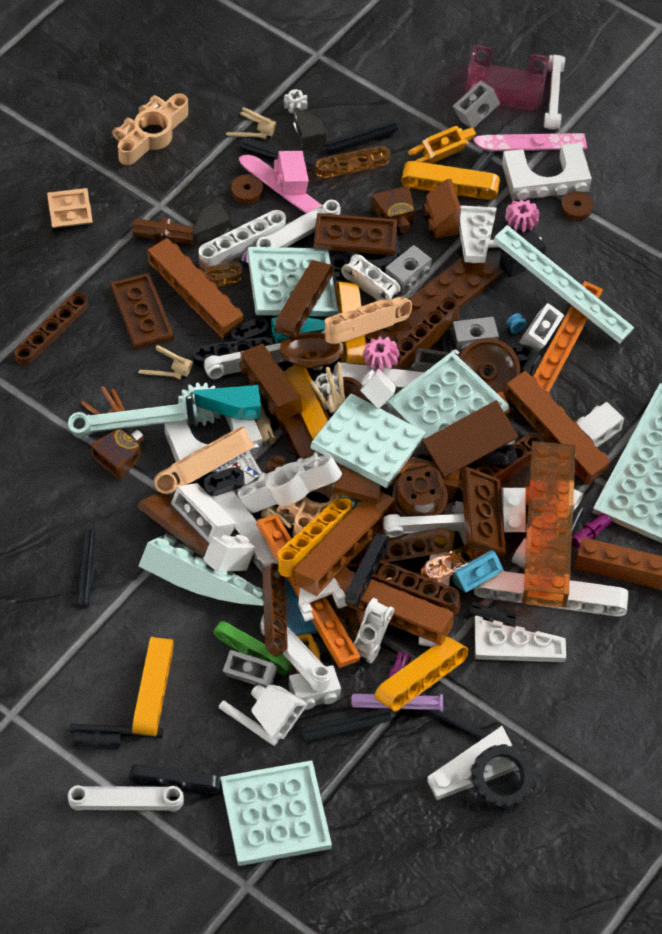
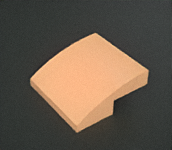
(69, 208)

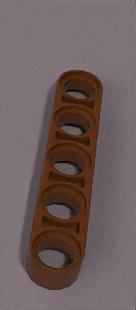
(49, 336)
(271, 616)

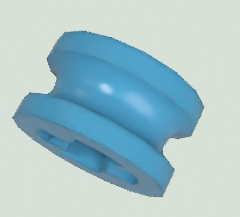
(516, 323)

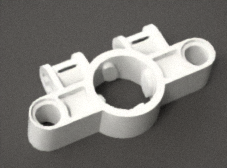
(290, 482)

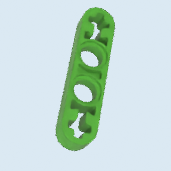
(250, 646)

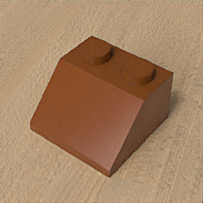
(443, 210)

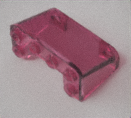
(512, 86)

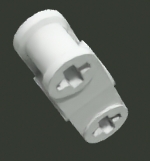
(370, 278)
(377, 618)

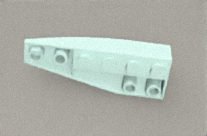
(187, 570)

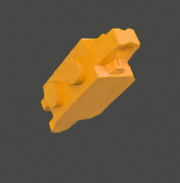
(443, 144)

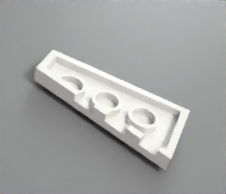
(475, 232)
(504, 642)
(456, 773)

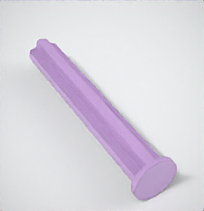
(418, 702)

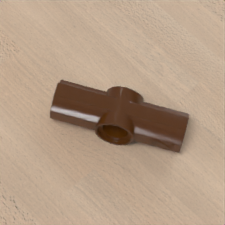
(163, 229)

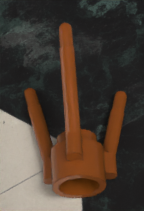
(115, 408)

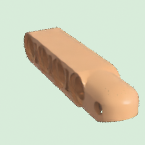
(366, 319)
(203, 461)

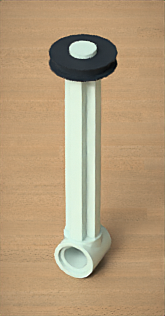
(133, 418)

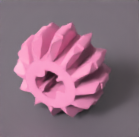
(522, 215)
(381, 354)

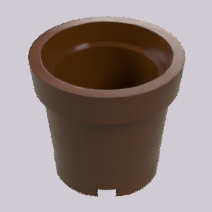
(423, 481)

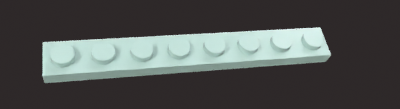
(563, 284)

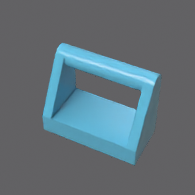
(477, 571)

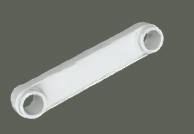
(553, 119)
(298, 228)
(228, 364)
(396, 526)
(304, 661)
(125, 798)

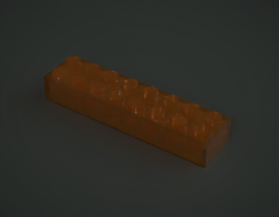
(549, 524)

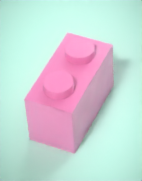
(291, 172)

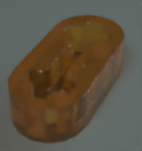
(223, 273)

